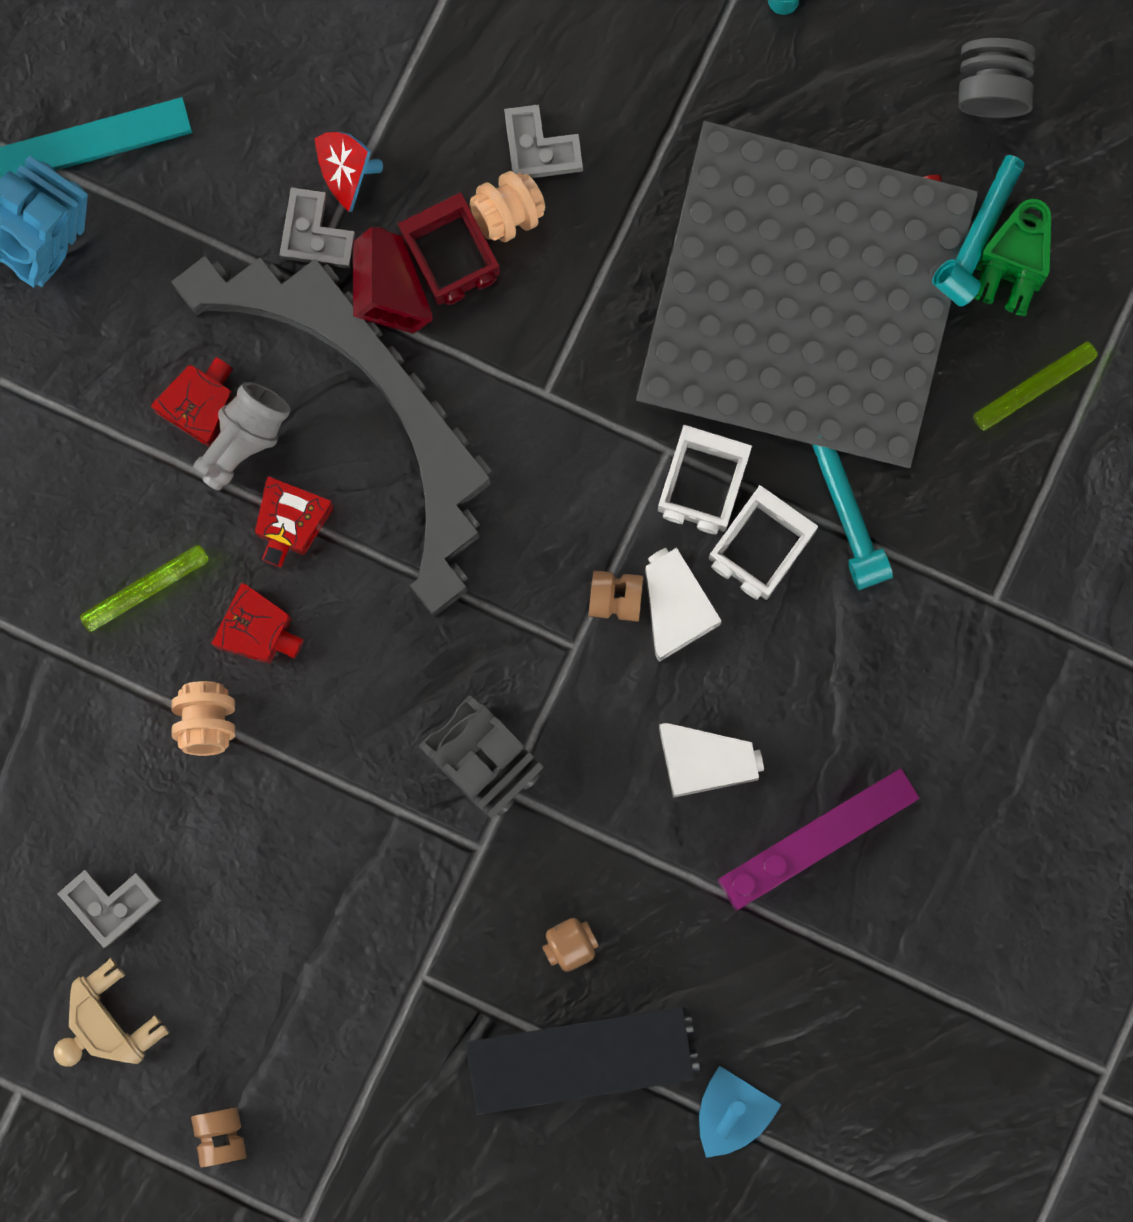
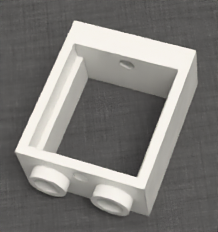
(713, 445)
(782, 514)

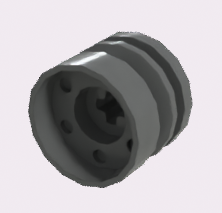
(996, 78)

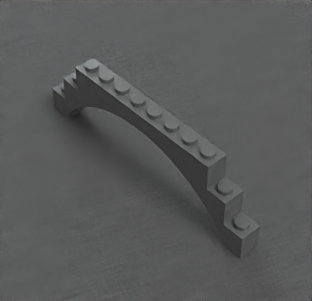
(320, 308)

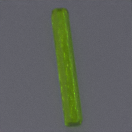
(1035, 386)
(144, 588)

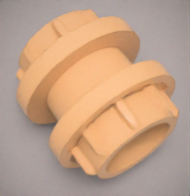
(511, 204)
(203, 718)

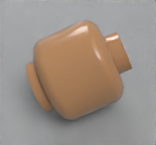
(570, 944)

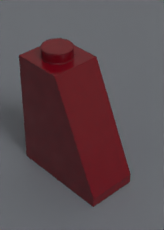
(387, 283)

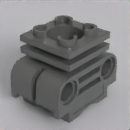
(482, 757)

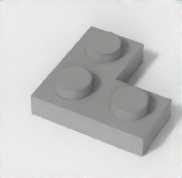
(539, 155)
(307, 239)
(108, 915)

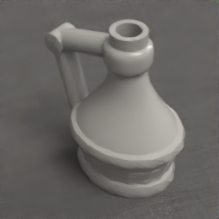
(246, 428)

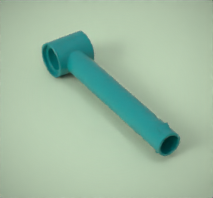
(955, 276)
(868, 565)

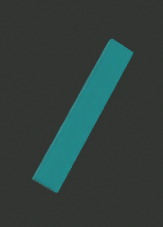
(100, 137)

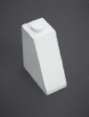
(676, 603)
(706, 760)

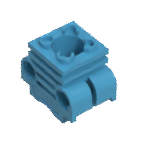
(38, 220)

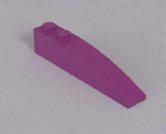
(818, 839)

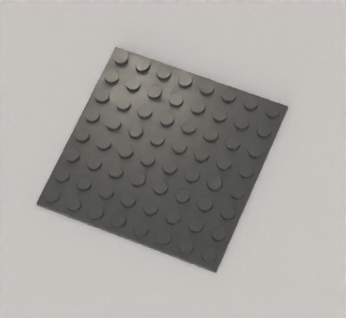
(805, 295)

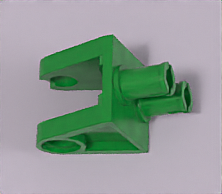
(1018, 256)

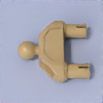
(97, 1028)

